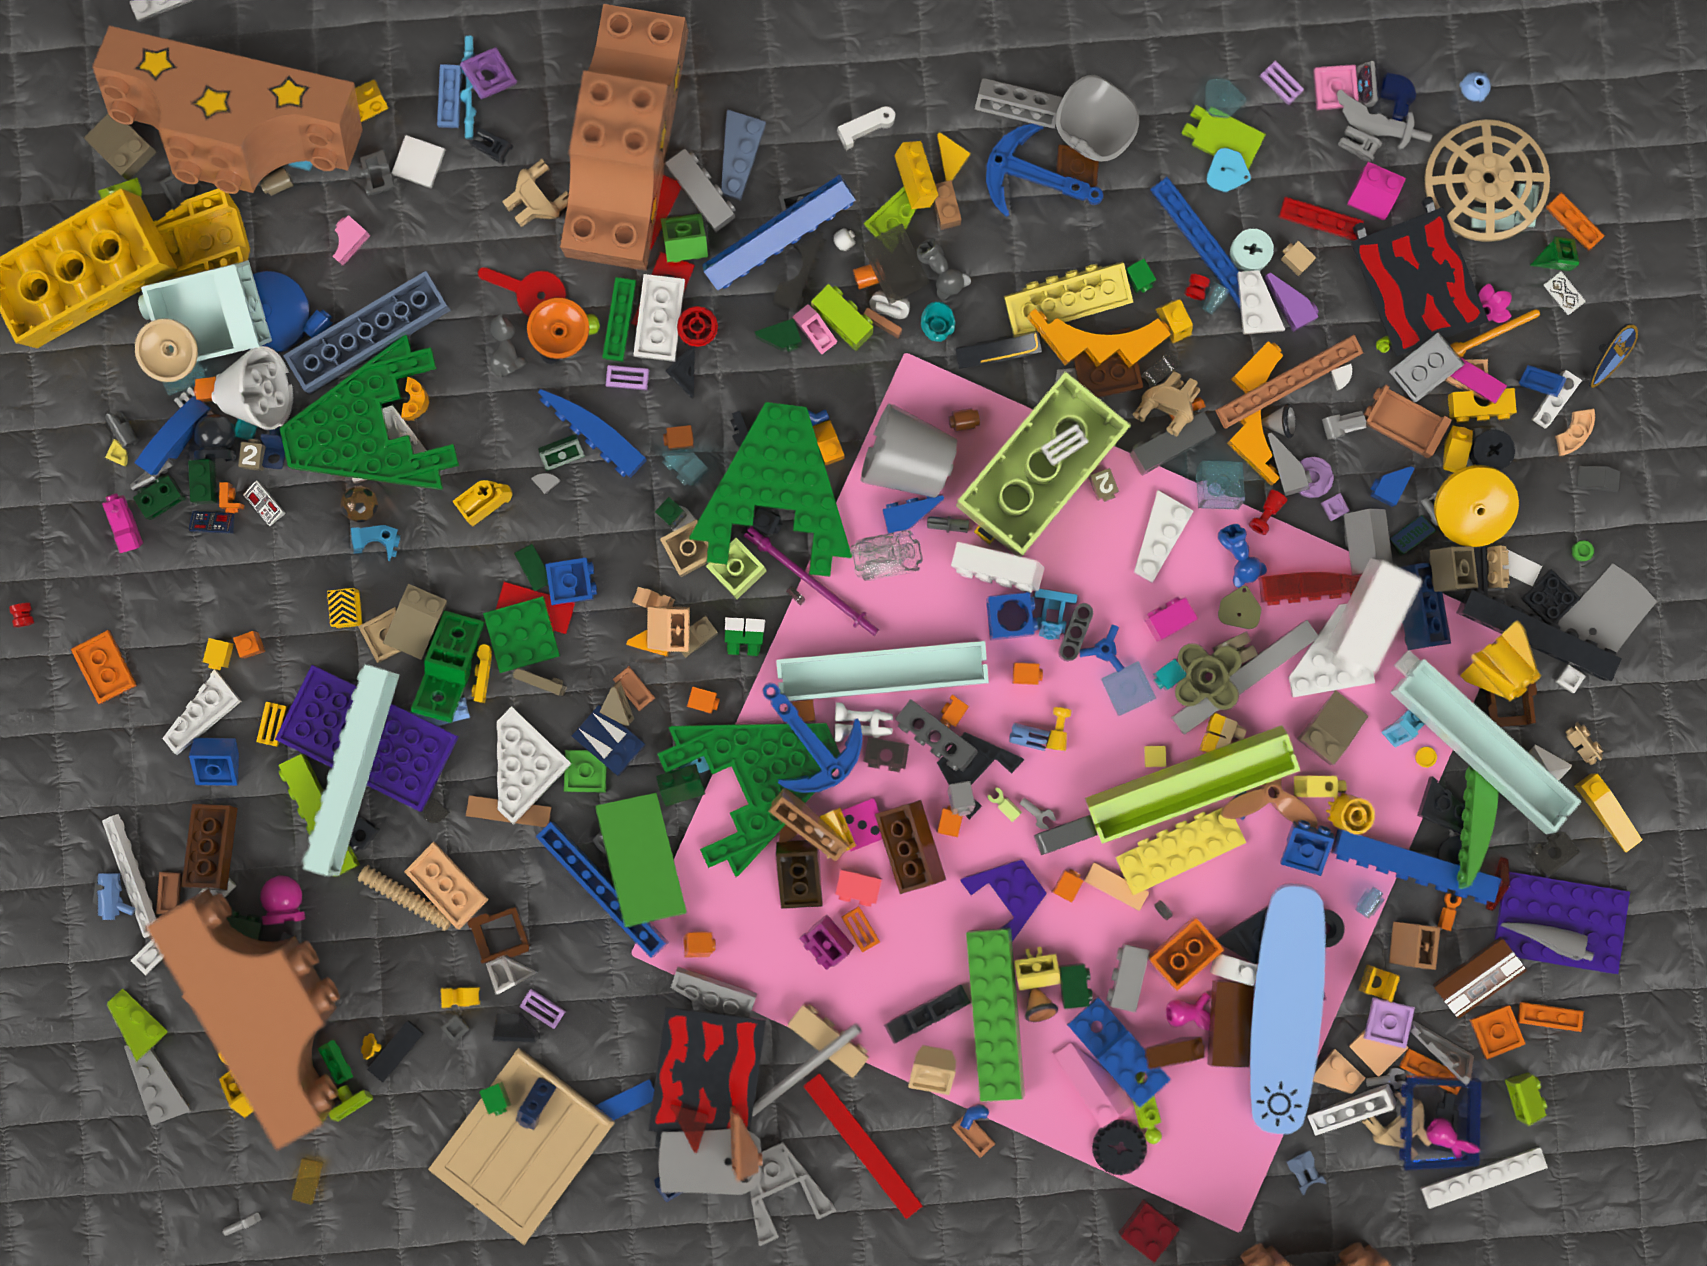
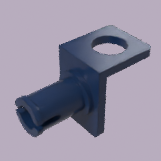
(273, 445)

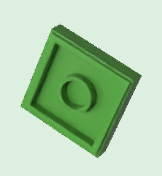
(584, 773)

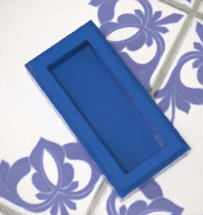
(1542, 381)

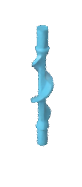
(466, 95)

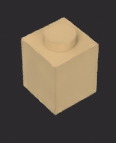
(1297, 257)

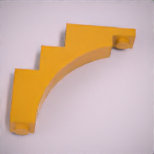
(1070, 342)
(1250, 439)

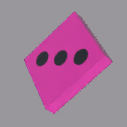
(863, 823)

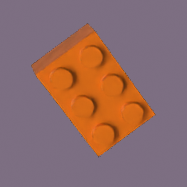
(1185, 953)

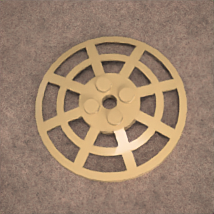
(1488, 192)

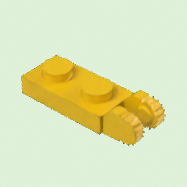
(482, 672)

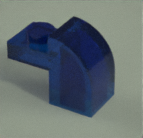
(1400, 90)

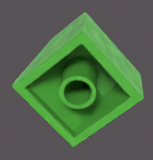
(684, 238)

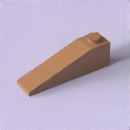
(807, 824)

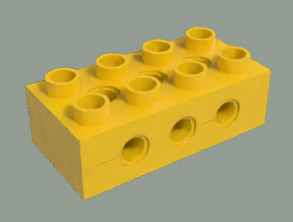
(59, 254)

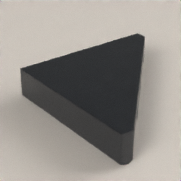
(683, 371)

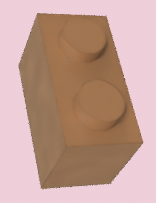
(946, 206)

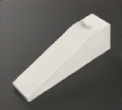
(1353, 1109)

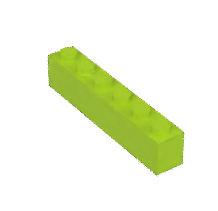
(308, 792)

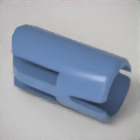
(1021, 736)

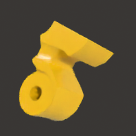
(460, 996)

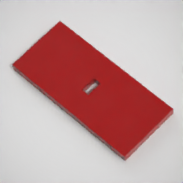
(668, 194)
(559, 614)

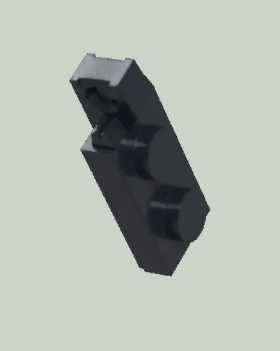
(1448, 1111)

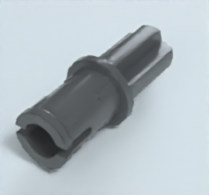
(948, 524)

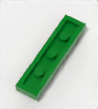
(619, 319)

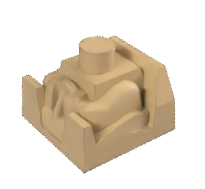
(933, 1070)

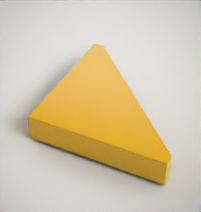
(952, 156)

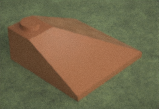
(743, 1150)

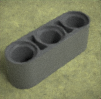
(1082, 624)
(1065, 835)

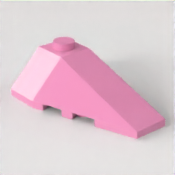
(1094, 1084)

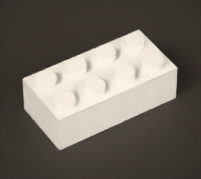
(997, 566)

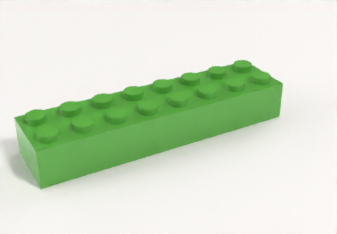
(995, 1014)

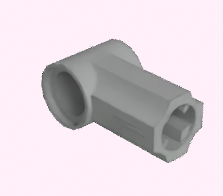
(1338, 425)

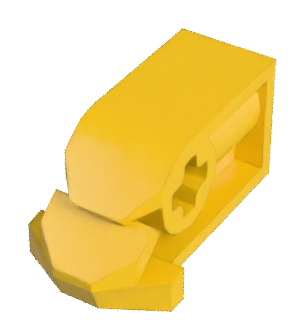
(476, 506)

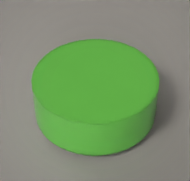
(1582, 551)

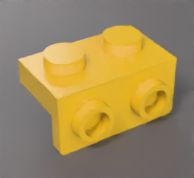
(370, 100)

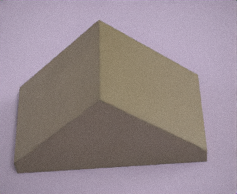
(617, 706)

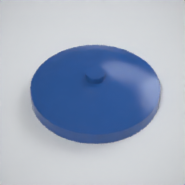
(284, 309)

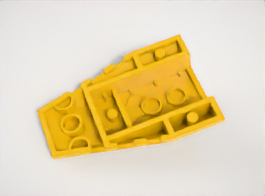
(204, 234)

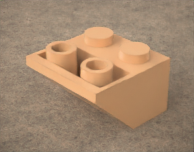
(669, 628)

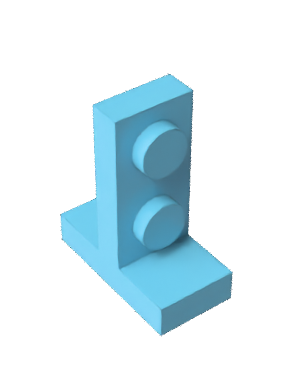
(1403, 729)

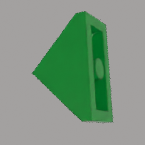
(1558, 255)

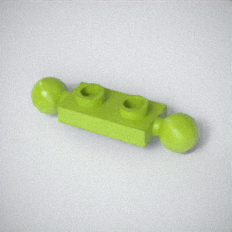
(1148, 1115)

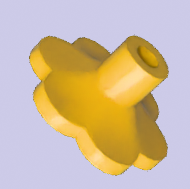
(369, 1046)

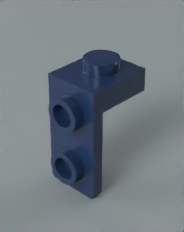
(534, 1104)

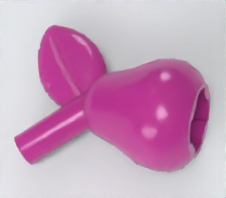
(1180, 1012)
(1441, 1133)

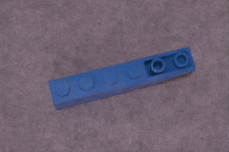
(598, 434)

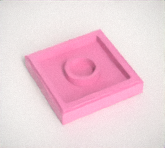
(1331, 80)

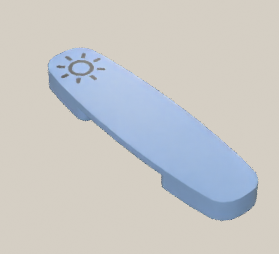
(1287, 1008)

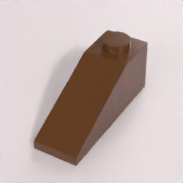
(1175, 1052)

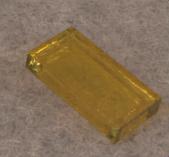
(307, 1181)

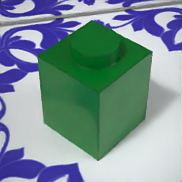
(1140, 276)
(495, 1099)

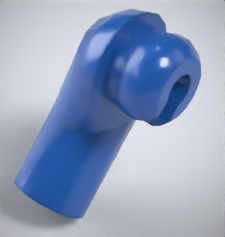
(818, 417)
(973, 1113)

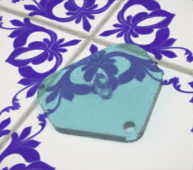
(1228, 99)

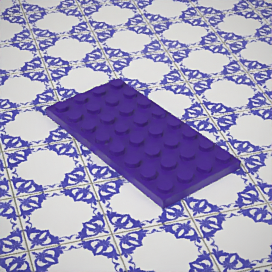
(408, 752)

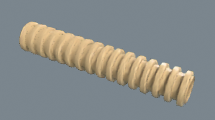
(403, 896)

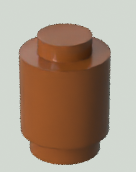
(964, 419)

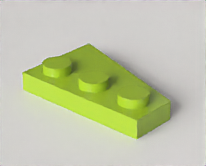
(891, 214)
(135, 1023)

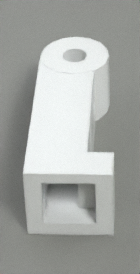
(865, 124)
(1552, 405)

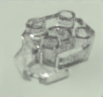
(886, 555)

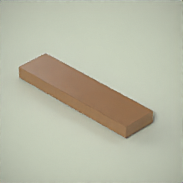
(488, 809)

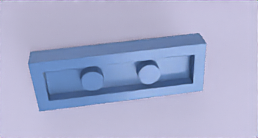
(449, 96)

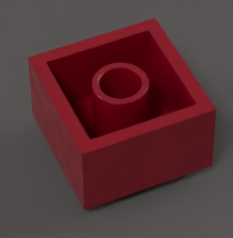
(1148, 1231)

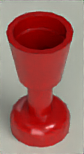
(1273, 503)

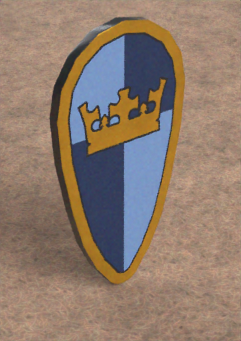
(1614, 353)

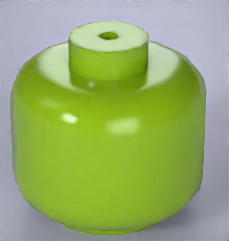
(593, 324)

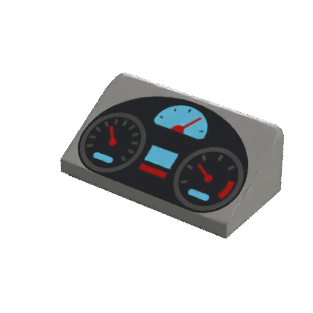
(1367, 84)

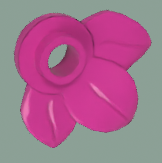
(1495, 303)

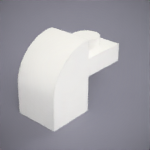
(1234, 969)

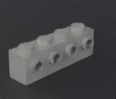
(700, 189)

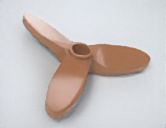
(1284, 803)

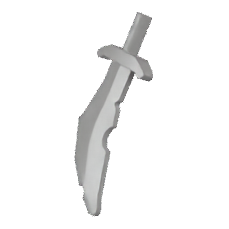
(1378, 124)

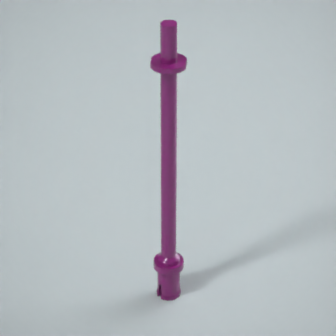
(764, 544)

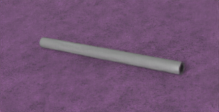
(806, 1068)

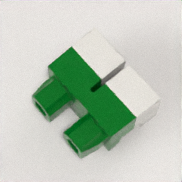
(735, 635)

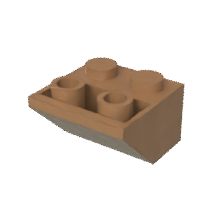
(1414, 945)

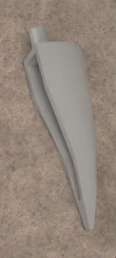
(1559, 940)

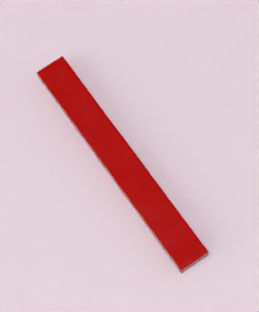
(863, 1145)

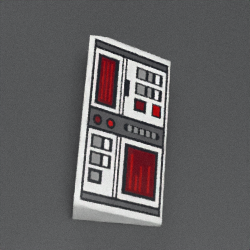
(264, 503)

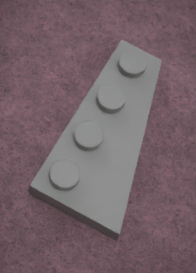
(714, 993)
(156, 1088)

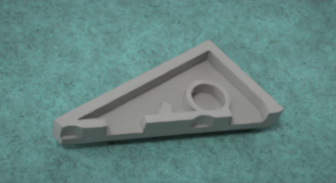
(1451, 1055)

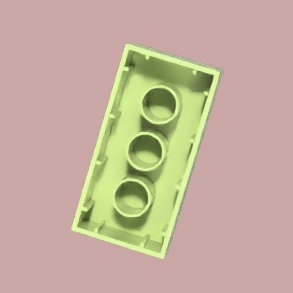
(1020, 486)

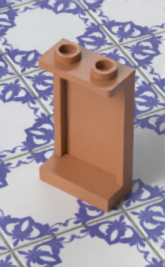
(1406, 422)

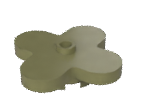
(1196, 687)

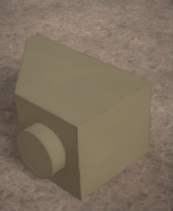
(700, 634)

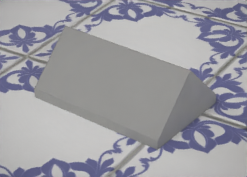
(1367, 538)

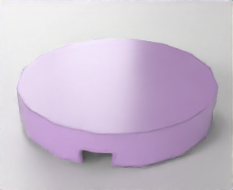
(1321, 477)

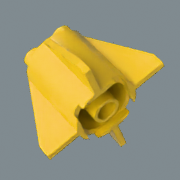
(1504, 666)

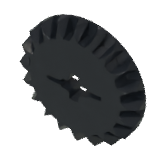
(1113, 1134)

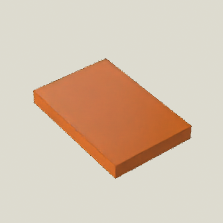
(103, 667)

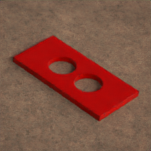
(676, 269)

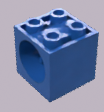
(999, 631)

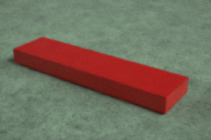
(1318, 218)

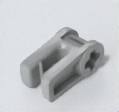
(1364, 139)

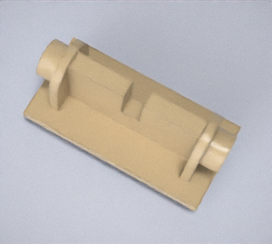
(1497, 576)
(1581, 736)

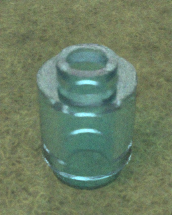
(1369, 902)

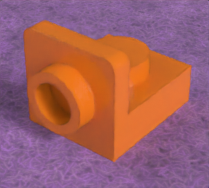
(226, 495)

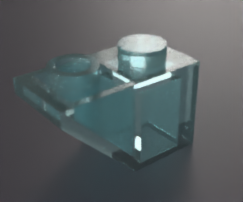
(686, 465)

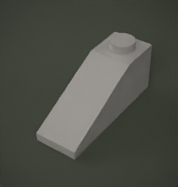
(1291, 471)

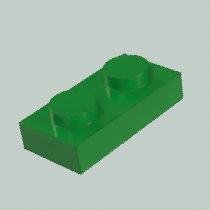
(335, 1062)

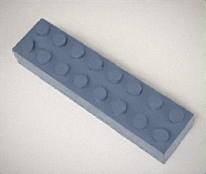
(366, 332)

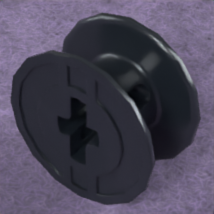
(1481, 446)

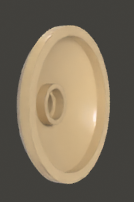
(154, 353)

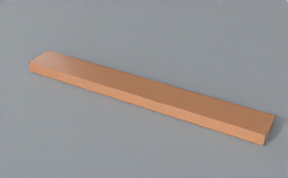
(1289, 381)

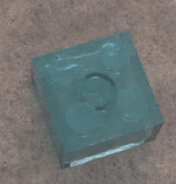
(1220, 485)

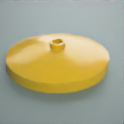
(1471, 490)

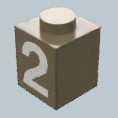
(251, 455)
(1104, 485)

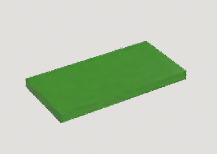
(640, 860)

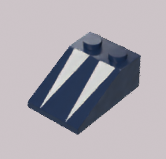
(608, 741)

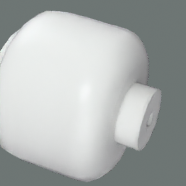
(844, 239)

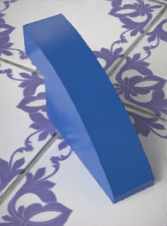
(172, 436)

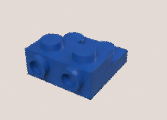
(571, 581)
(1307, 847)

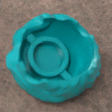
(937, 321)

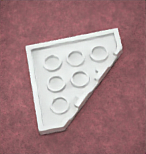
(1315, 670)
(525, 765)

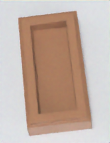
(883, 323)
(634, 688)
(168, 891)
(974, 1137)

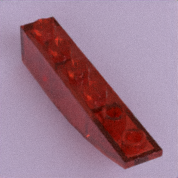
(1305, 585)

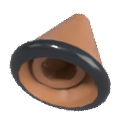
(1039, 1007)

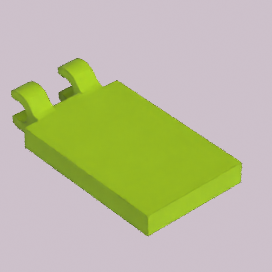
(1220, 133)

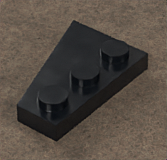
(1441, 807)

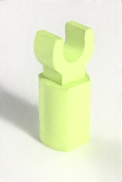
(1006, 806)

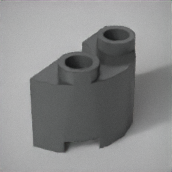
(377, 172)

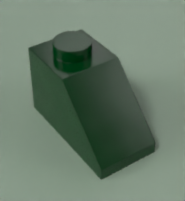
(781, 336)

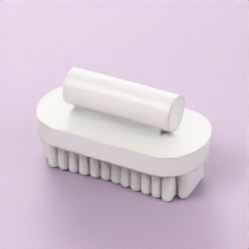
(897, 310)

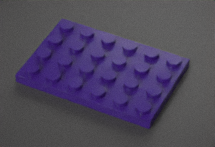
(1570, 906)

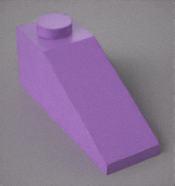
(1294, 305)

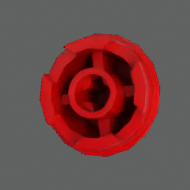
(697, 326)

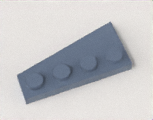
(740, 149)

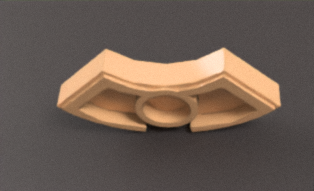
(1577, 433)

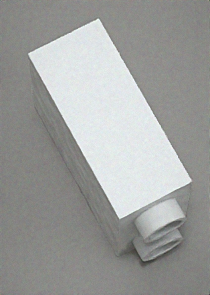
(1371, 617)

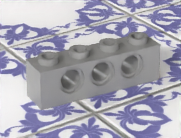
(1018, 103)

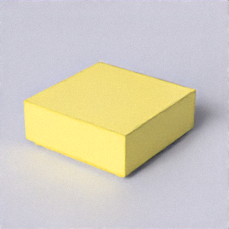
(1155, 756)

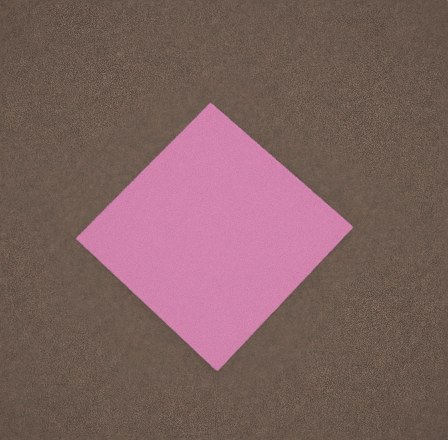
(1209, 1145)

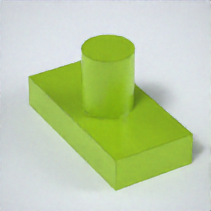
(349, 1103)

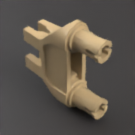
(533, 198)
(1171, 400)
(1391, 1133)

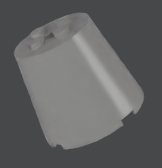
(908, 454)

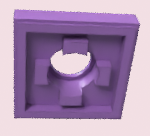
(491, 61)

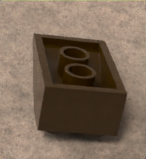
(799, 874)

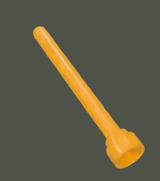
(1461, 348)

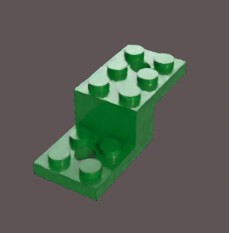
(447, 666)

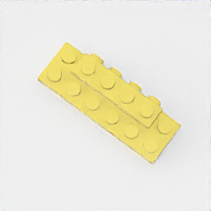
(1070, 296)
(1179, 850)

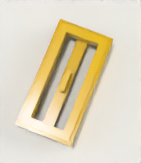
(268, 705)

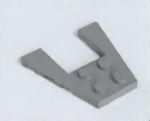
(777, 1172)

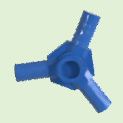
(1105, 649)

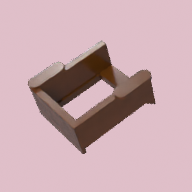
(1528, 707)
(475, 925)

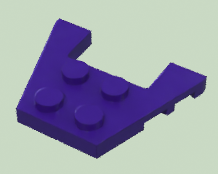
(1016, 889)

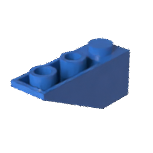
(907, 515)

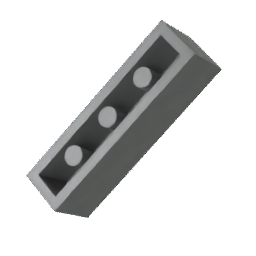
(1167, 446)

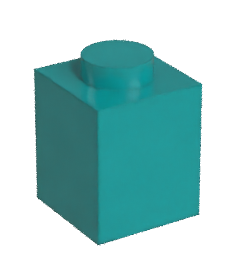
(1169, 675)

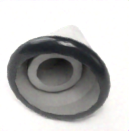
(1281, 421)

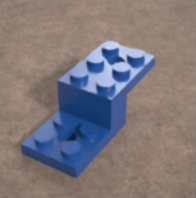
(1118, 1052)

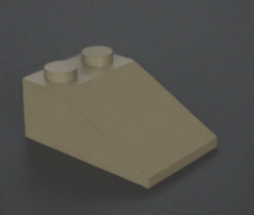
(120, 146)
(415, 621)
(1333, 728)

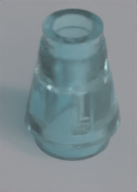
(1216, 296)

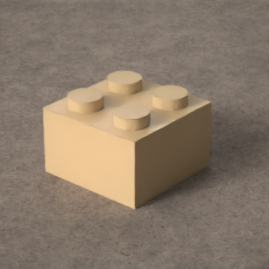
(685, 553)

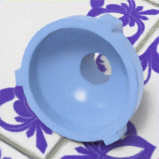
(1472, 90)

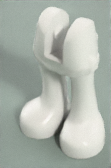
(843, 730)

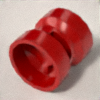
(1197, 287)
(21, 615)

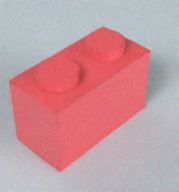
(858, 887)

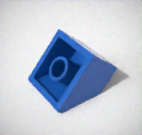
(215, 761)

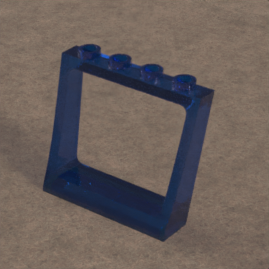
(1473, 1122)

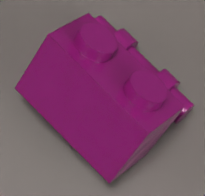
(827, 943)

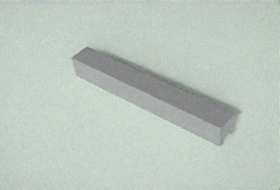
(1251, 672)

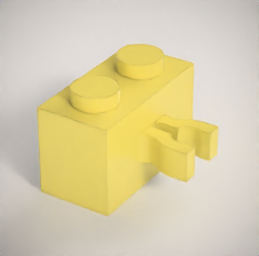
(1037, 971)

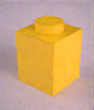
(217, 653)

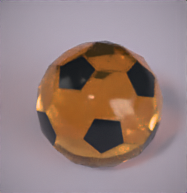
(359, 504)

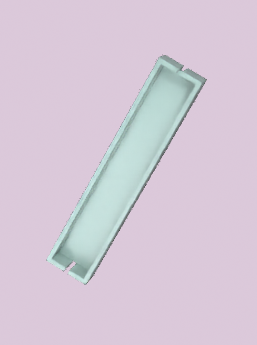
(883, 671)
(1485, 747)
(350, 771)

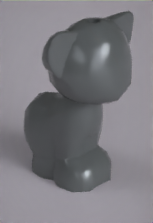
(949, 280)
(504, 359)

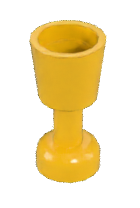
(1057, 738)

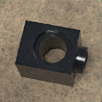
(370, 830)

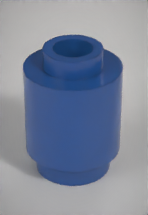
(317, 323)

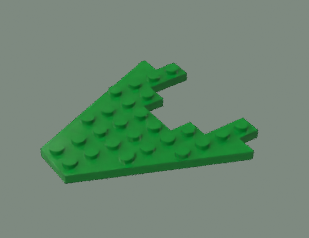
(348, 430)
(781, 470)
(759, 759)

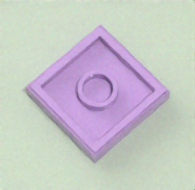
(1389, 1022)

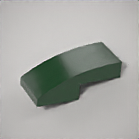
(532, 566)

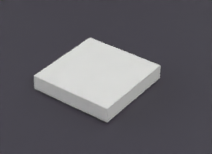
(418, 161)

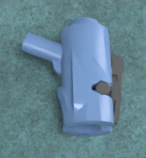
(108, 896)

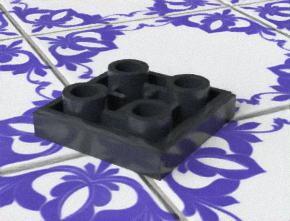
(1551, 598)

